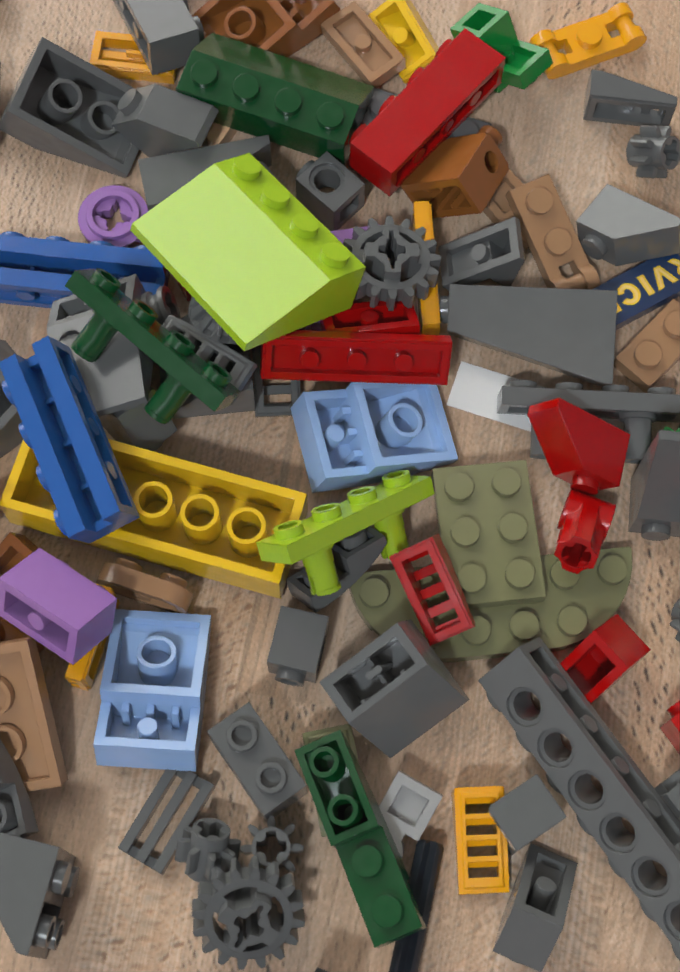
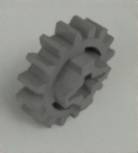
(412, 261)
(245, 907)

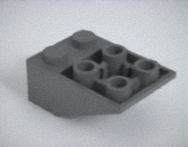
(122, 371)

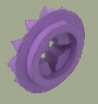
(103, 204)

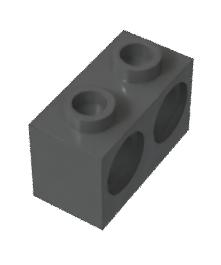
(257, 761)

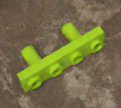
(332, 522)

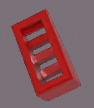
(417, 596)

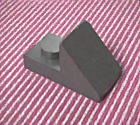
(484, 255)

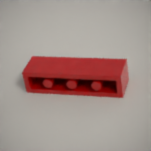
(425, 111)

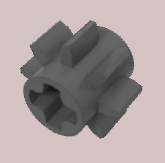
(653, 151)
(261, 839)
(205, 847)

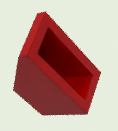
(579, 445)
(604, 657)

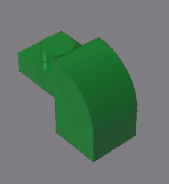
(494, 26)

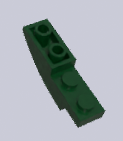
(361, 838)

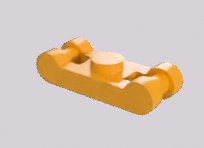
(589, 41)

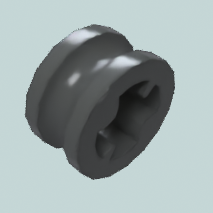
(162, 303)

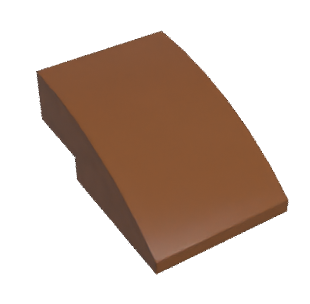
(267, 24)

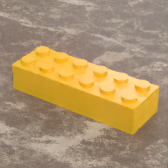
(188, 516)

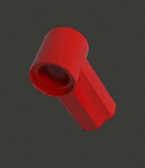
(582, 531)

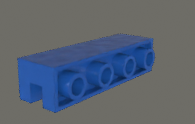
(37, 268)
(68, 442)

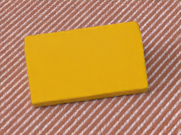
(407, 32)

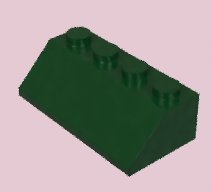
(276, 96)

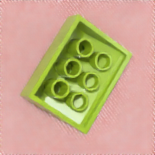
(250, 252)

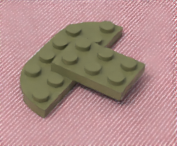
(508, 585)

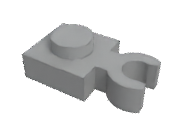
(408, 808)

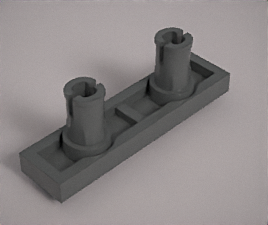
(612, 402)

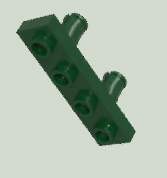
(170, 350)

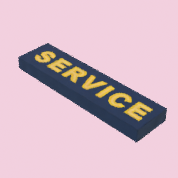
(645, 288)

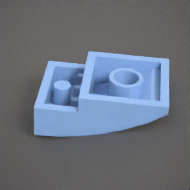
(369, 431)
(153, 691)

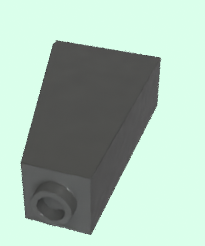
(545, 326)

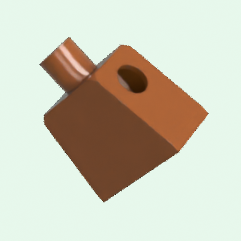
(460, 174)

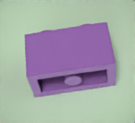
(56, 605)

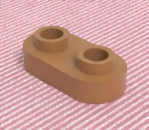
(129, 581)

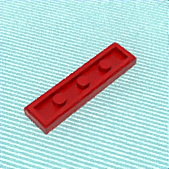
(357, 357)

